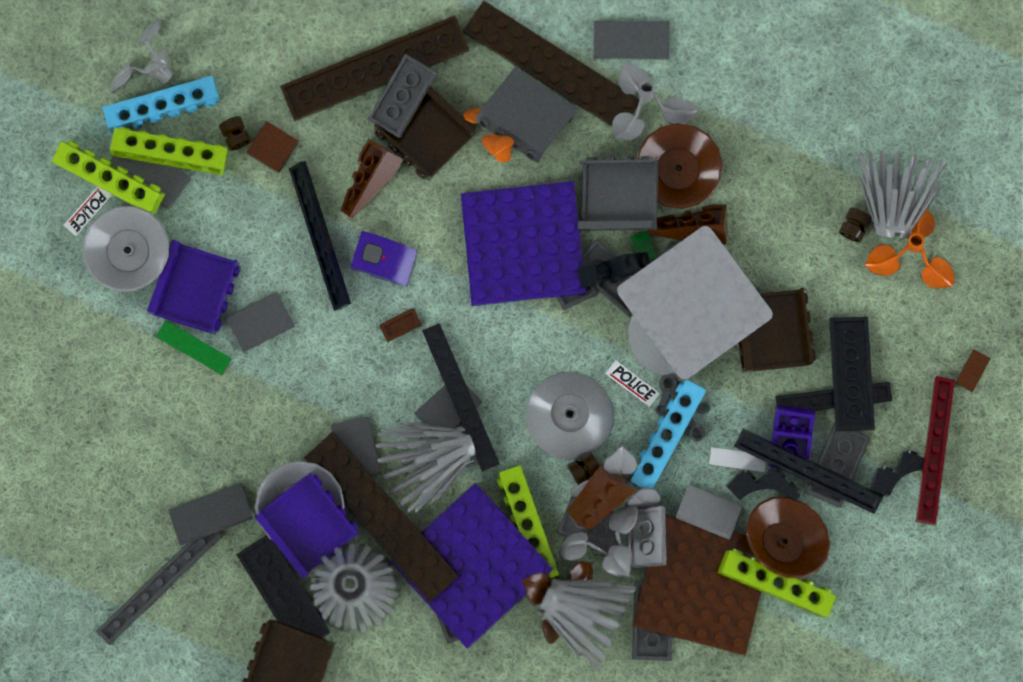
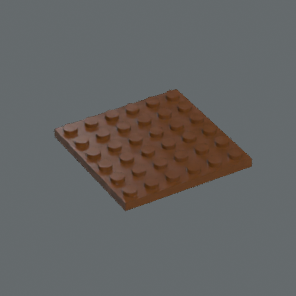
(689, 595)

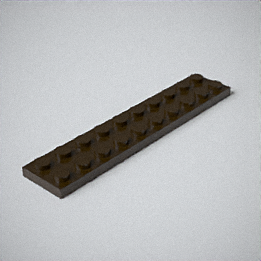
(549, 64)
(372, 68)
(384, 519)

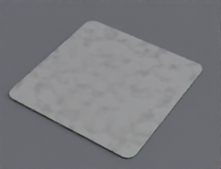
(694, 302)

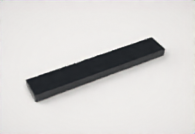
(824, 399)

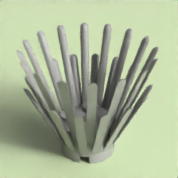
(893, 206)
(447, 456)
(365, 594)
(578, 605)

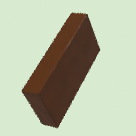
(400, 325)
(972, 370)

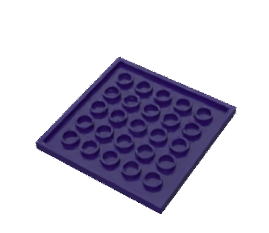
(522, 243)
(488, 558)

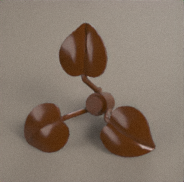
(538, 585)

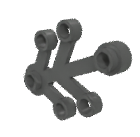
(683, 401)

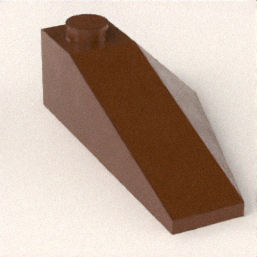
(375, 171)
(681, 227)

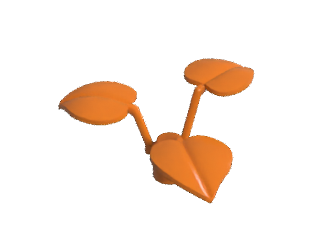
(496, 145)
(936, 274)

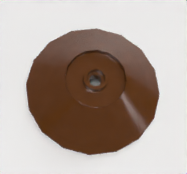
(694, 153)
(795, 525)

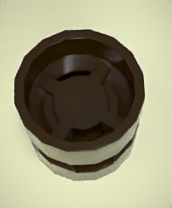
(232, 127)
(856, 223)
(583, 469)

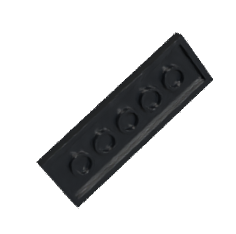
(851, 374)
(281, 587)

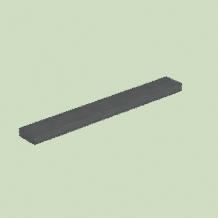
(156, 587)

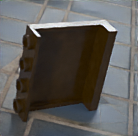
(431, 135)
(783, 339)
(288, 655)

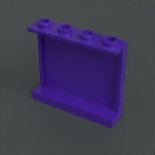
(194, 288)
(306, 524)

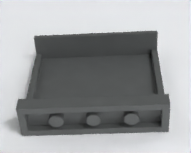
(526, 114)
(619, 194)

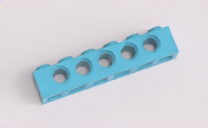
(151, 101)
(695, 394)

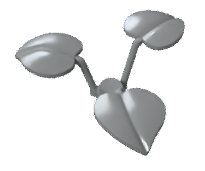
(155, 68)
(637, 80)
(624, 463)
(619, 557)

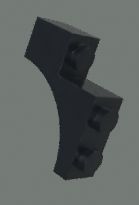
(615, 268)
(885, 479)
(743, 483)

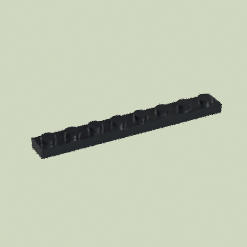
(319, 236)
(460, 396)
(808, 471)

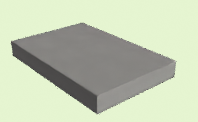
(708, 512)
(648, 538)

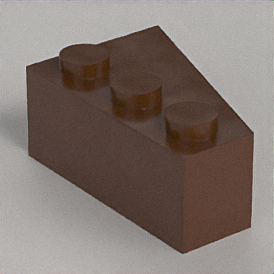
(600, 497)

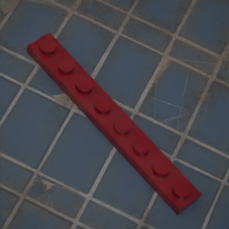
(935, 451)

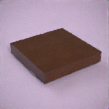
(272, 147)

